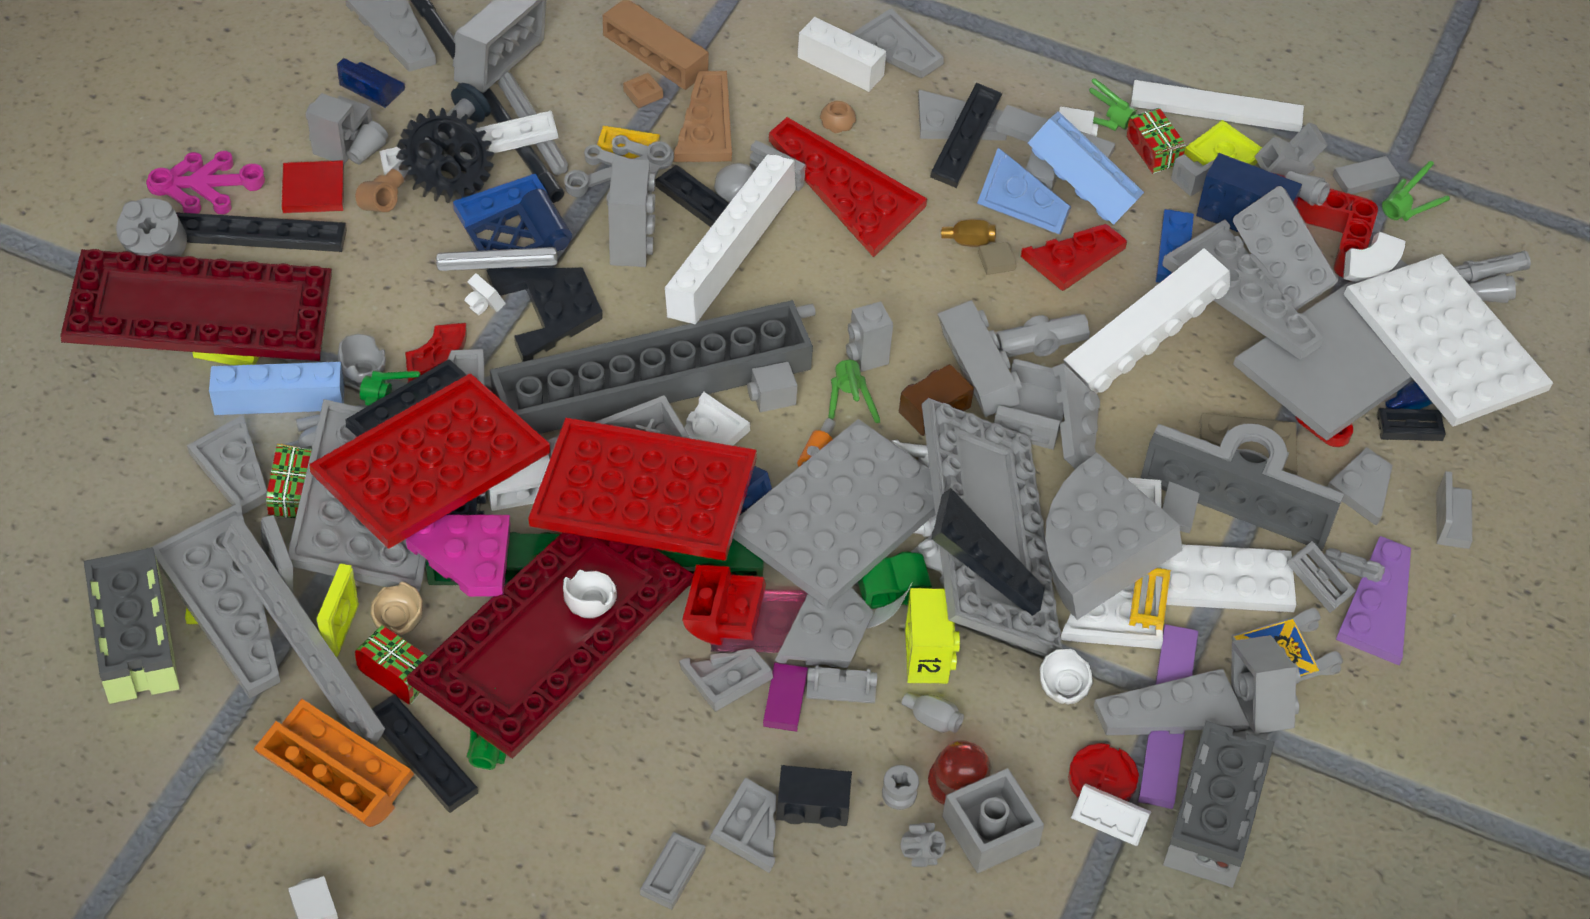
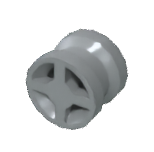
(900, 796)

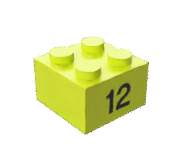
(929, 637)

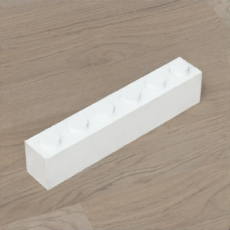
(1149, 321)

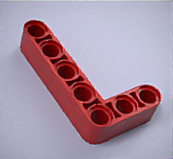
(1344, 214)

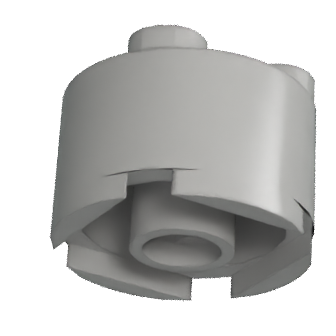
(151, 228)

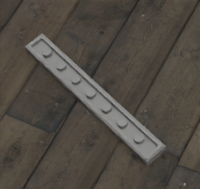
(301, 633)

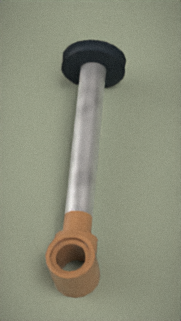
(466, 101)

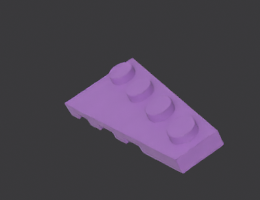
(1379, 608)

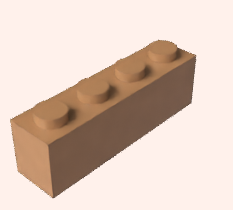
(655, 43)

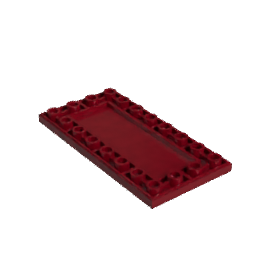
(198, 305)
(537, 647)

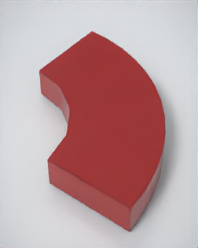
(437, 349)

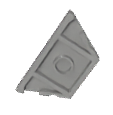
(827, 634)

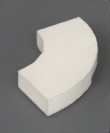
(1375, 260)

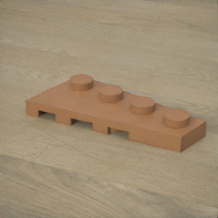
(707, 121)

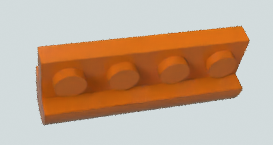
(335, 763)

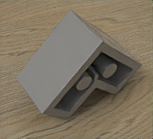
(335, 125)

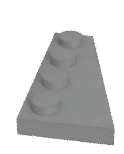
(398, 28)

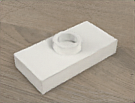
(1111, 814)

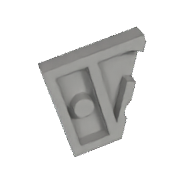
(1364, 484)
(727, 676)

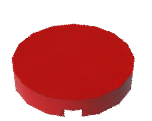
(1104, 769)

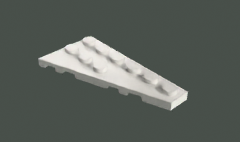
(1110, 620)

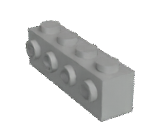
(979, 357)

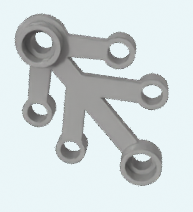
(645, 152)

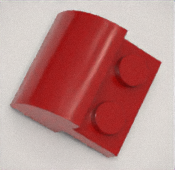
(723, 604)

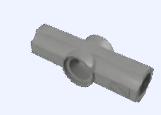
(1043, 335)

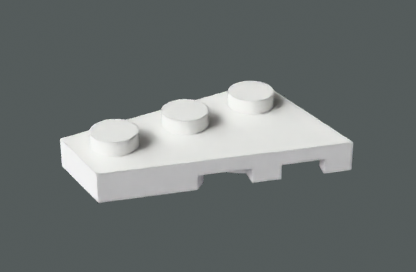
(715, 422)

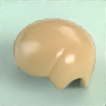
(397, 608)

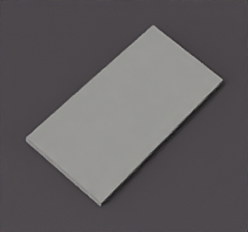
(1336, 381)
(997, 480)

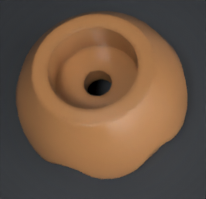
(838, 116)

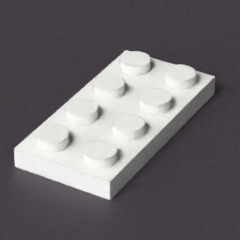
(1231, 578)

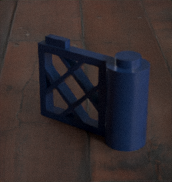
(536, 214)

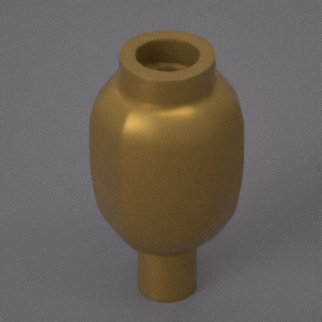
(971, 232)

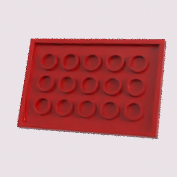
(429, 460)
(644, 488)

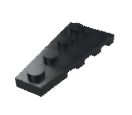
(979, 549)

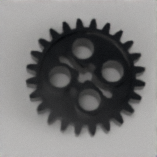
(461, 139)

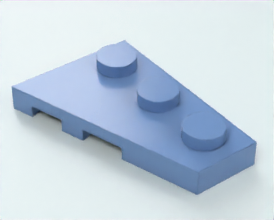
(1021, 195)

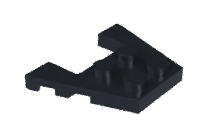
(560, 299)

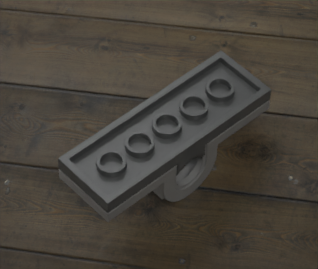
(1245, 481)

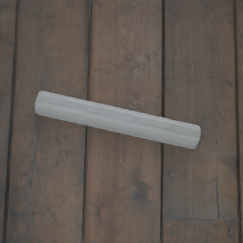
(496, 259)

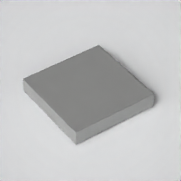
(275, 549)

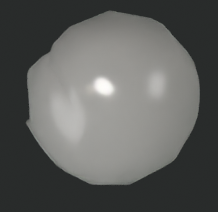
(731, 179)
(360, 357)

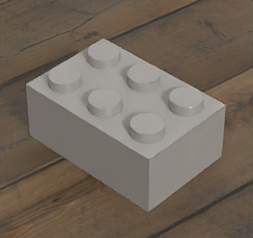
(631, 212)

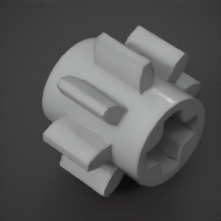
(923, 844)

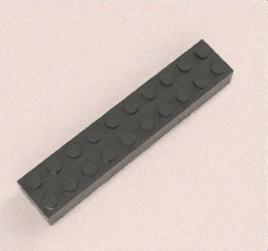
(640, 368)

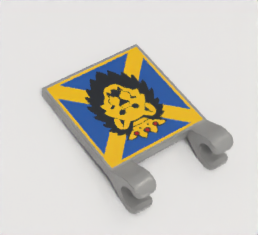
(1289, 636)

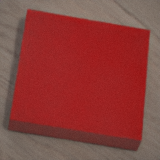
(313, 186)

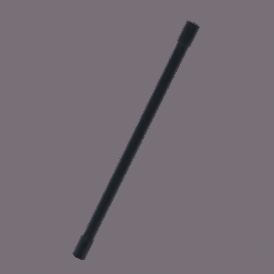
(528, 155)

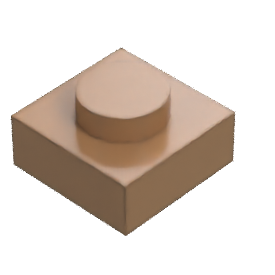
(643, 90)

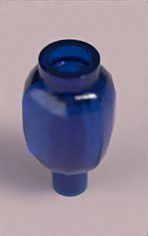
(1409, 397)

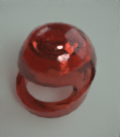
(958, 766)

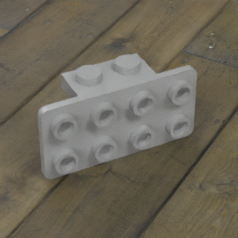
(1285, 247)

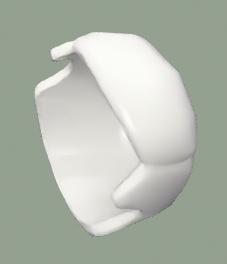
(589, 593)
(1065, 676)

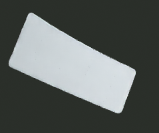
(884, 613)

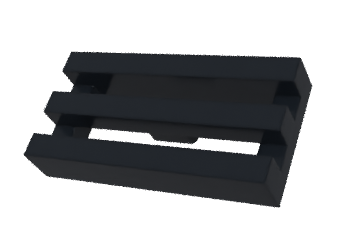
(1412, 428)

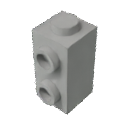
(870, 336)

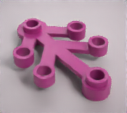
(168, 182)

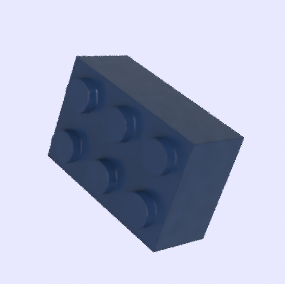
(1234, 186)

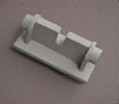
(841, 684)

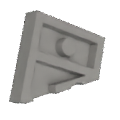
(749, 825)

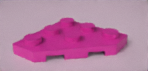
(467, 550)

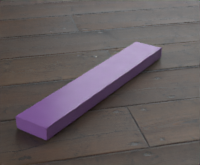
(1165, 749)

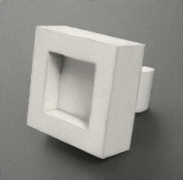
(483, 296)

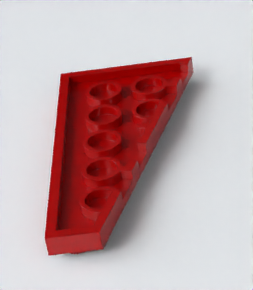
(857, 193)

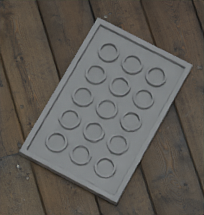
(839, 513)
(331, 535)

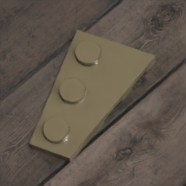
(1214, 427)

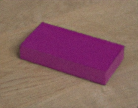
(785, 697)

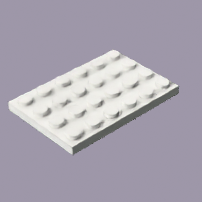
(1448, 339)

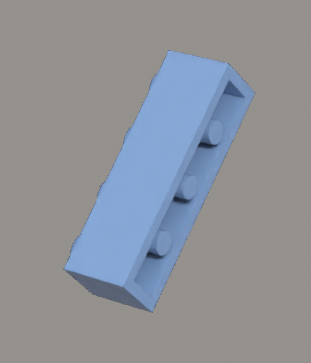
(1085, 168)
(275, 387)

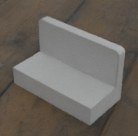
(1453, 514)

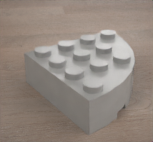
(1104, 536)

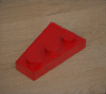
(1075, 257)

